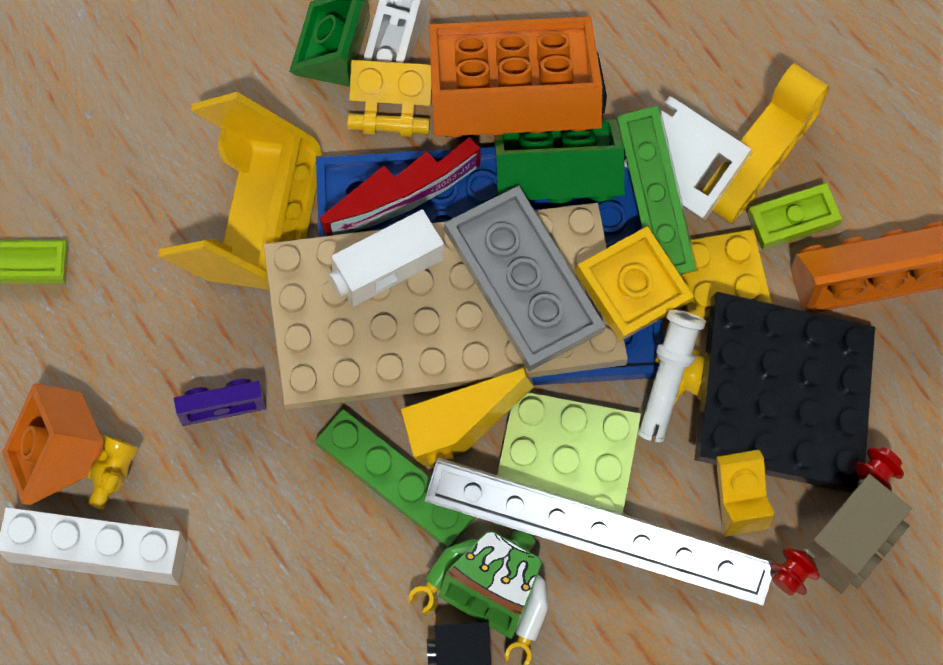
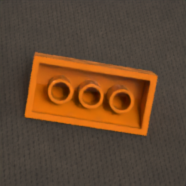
(869, 269)

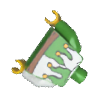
(493, 583)

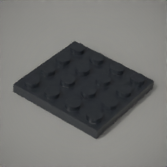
(786, 388)

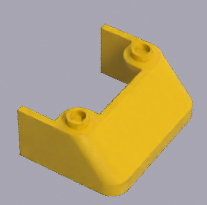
(270, 193)

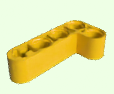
(772, 137)

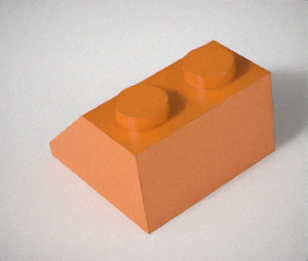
(51, 443)

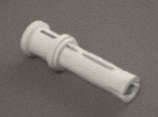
(674, 357)

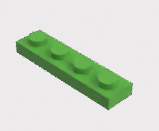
(657, 184)
(390, 477)

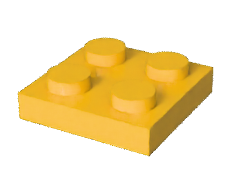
(728, 266)
(633, 283)

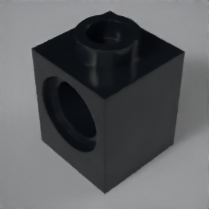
(460, 644)

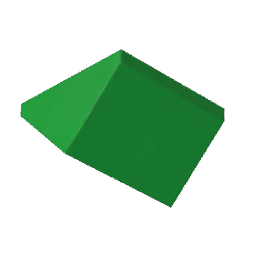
(330, 40)

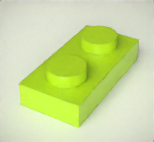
(794, 216)

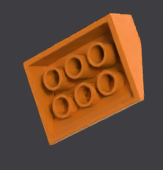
(515, 76)

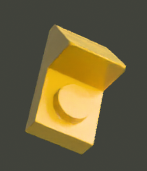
(743, 493)

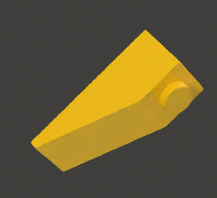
(458, 419)

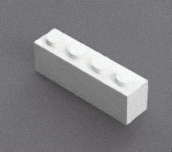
(92, 546)

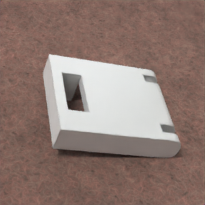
(693, 149)

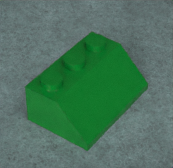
(562, 163)

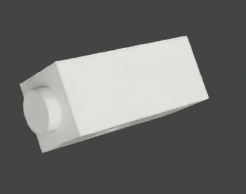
(386, 258)

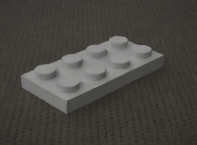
(524, 278)

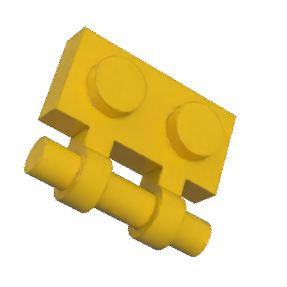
(390, 84)

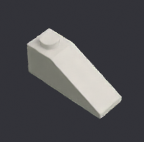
(395, 30)

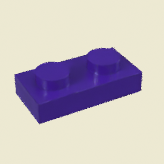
(205, 405)

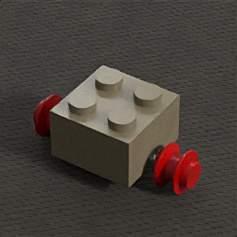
(849, 542)

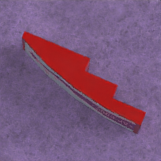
(388, 196)

